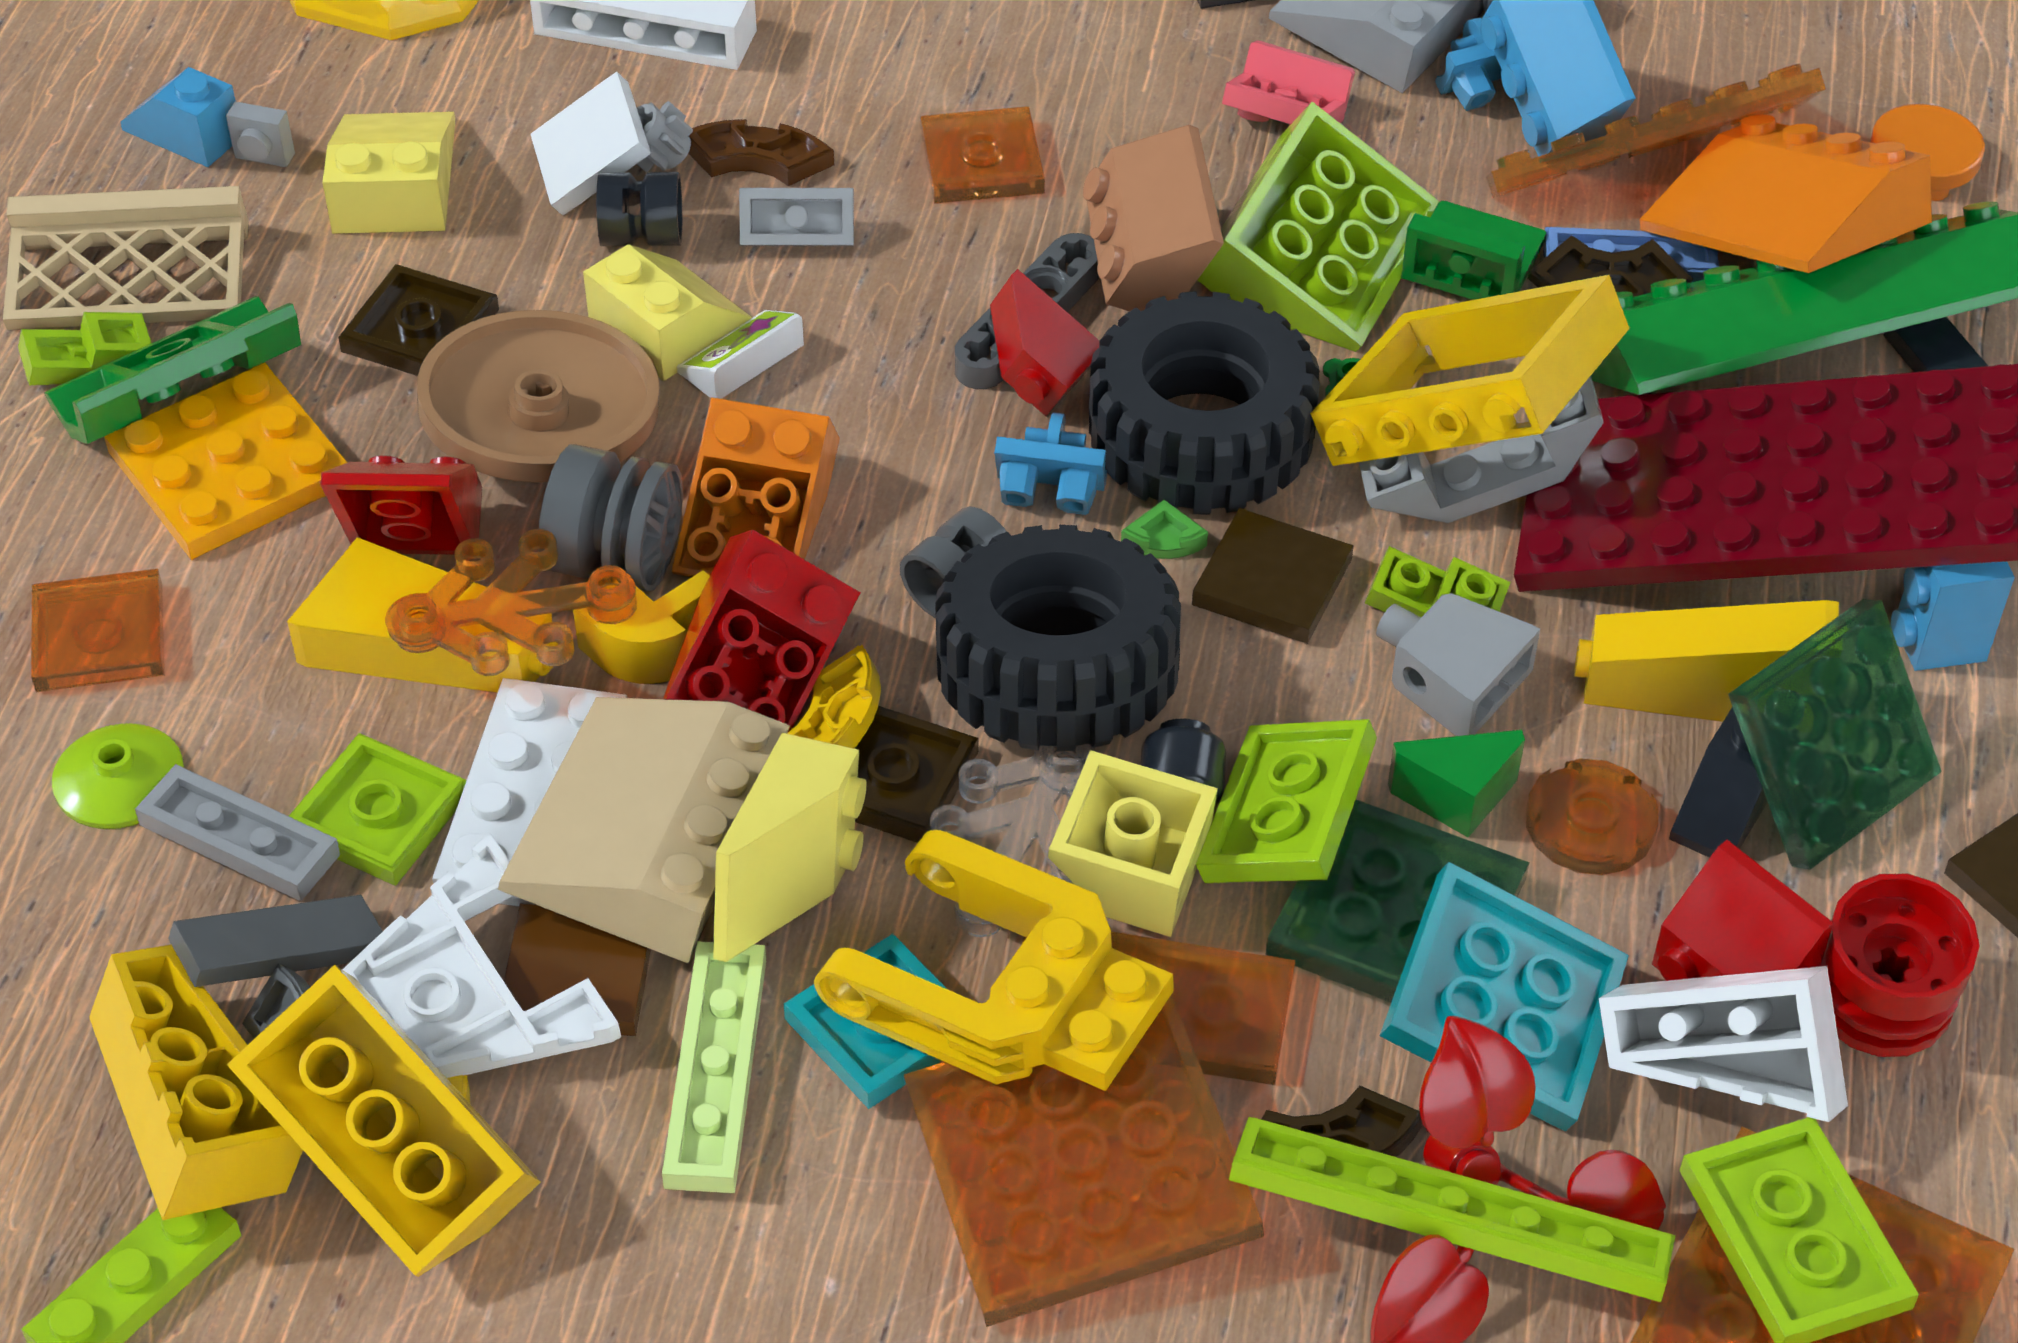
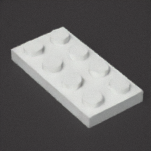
(514, 767)

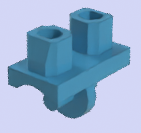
(1470, 68)
(1053, 459)

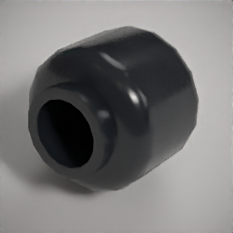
(1187, 751)

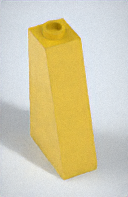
(346, 629)
(1690, 657)

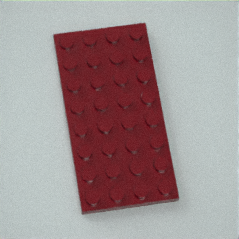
(1784, 482)

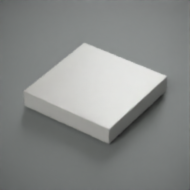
(589, 138)

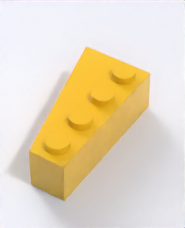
(187, 1111)

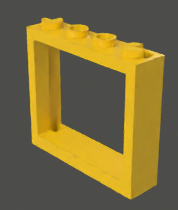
(1557, 328)

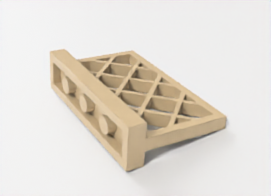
(127, 223)

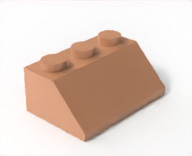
(1152, 218)

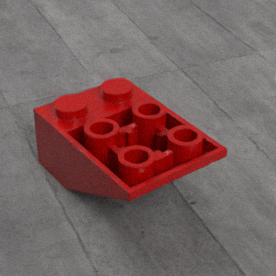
(761, 630)

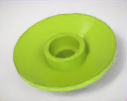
(111, 773)

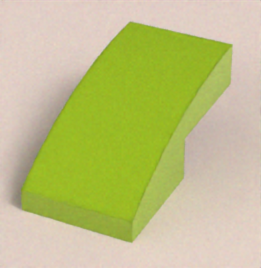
(62, 355)

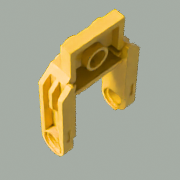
(1056, 1002)

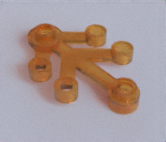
(434, 618)

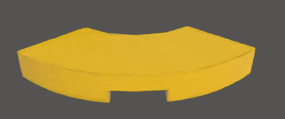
(842, 701)

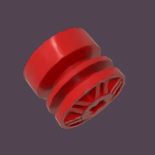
(1898, 963)

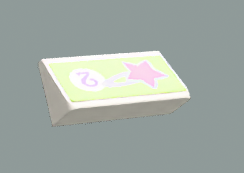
(744, 353)

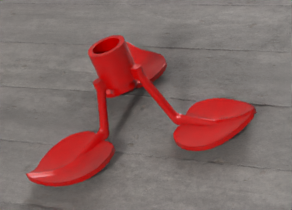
(1469, 1092)

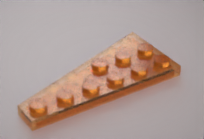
(1673, 124)

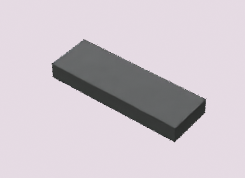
(256, 940)

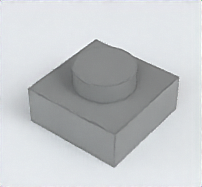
(260, 134)

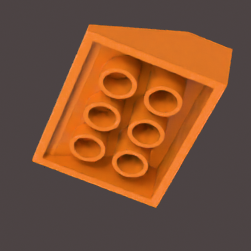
(1794, 195)

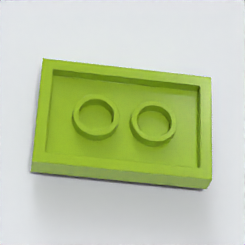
(1287, 802)
(1798, 1233)

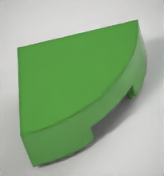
(1166, 533)

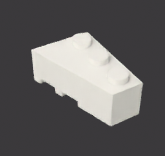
(1734, 1034)

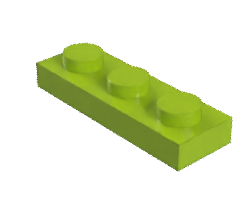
(134, 1279)

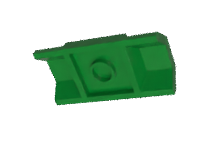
(110, 394)

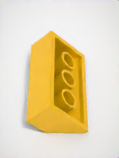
(383, 1122)

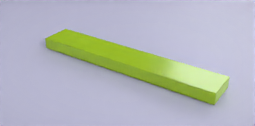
(1454, 1207)

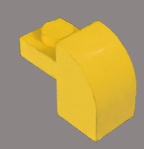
(649, 641)

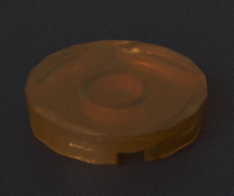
(1591, 817)

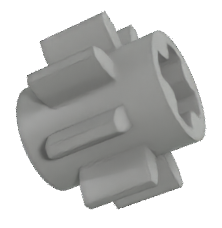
(665, 135)

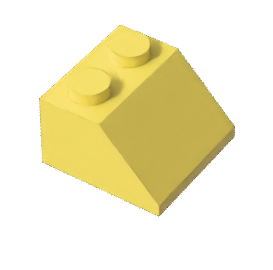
(659, 305)
(1134, 839)

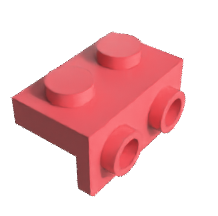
(1284, 82)

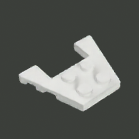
(450, 995)

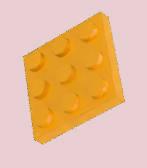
(225, 459)

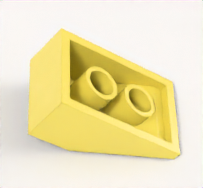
(389, 172)
(787, 841)

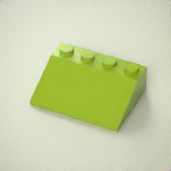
(1319, 232)

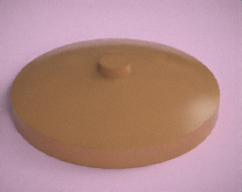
(531, 384)

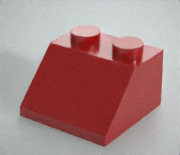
(1739, 923)

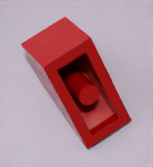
(1038, 343)

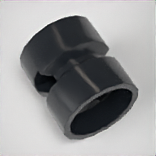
(659, 209)

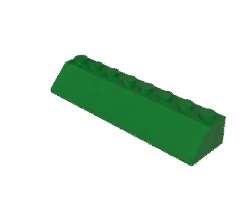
(1780, 312)

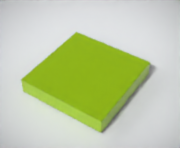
(380, 807)

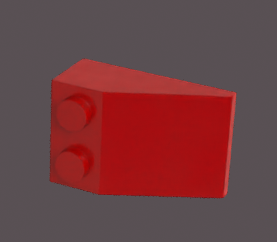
(406, 504)

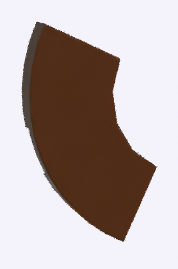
(781, 152)

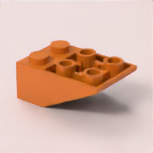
(756, 473)

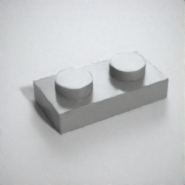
(796, 216)

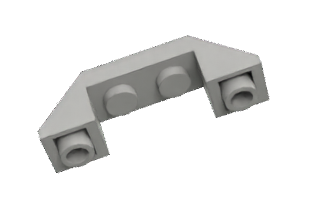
(1487, 473)

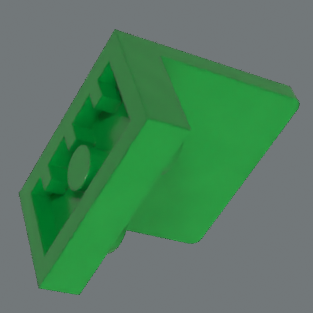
(1469, 251)

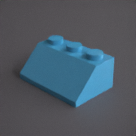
(1557, 67)

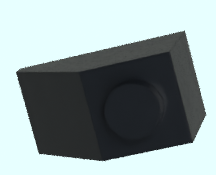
(1723, 795)

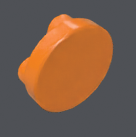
(1945, 135)

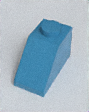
(186, 117)

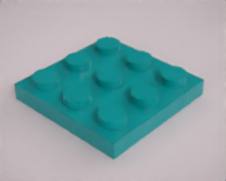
(1514, 972)

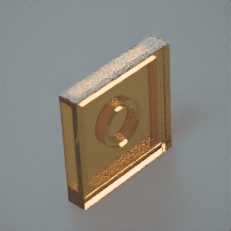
(982, 154)
(97, 630)

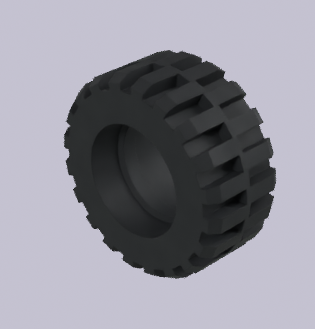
(1209, 349)
(1058, 637)

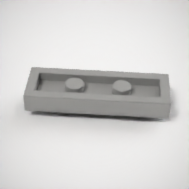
(238, 832)

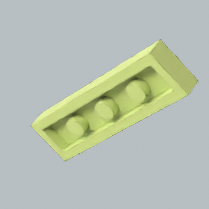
(714, 1071)

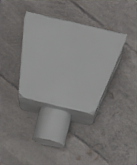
(1458, 659)

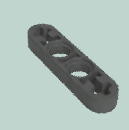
(1047, 272)

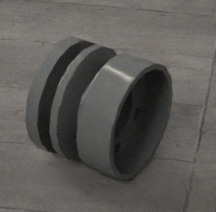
(612, 514)

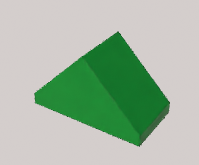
(1456, 776)

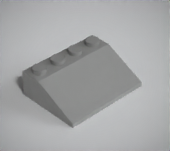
(1380, 37)

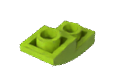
(1419, 585)

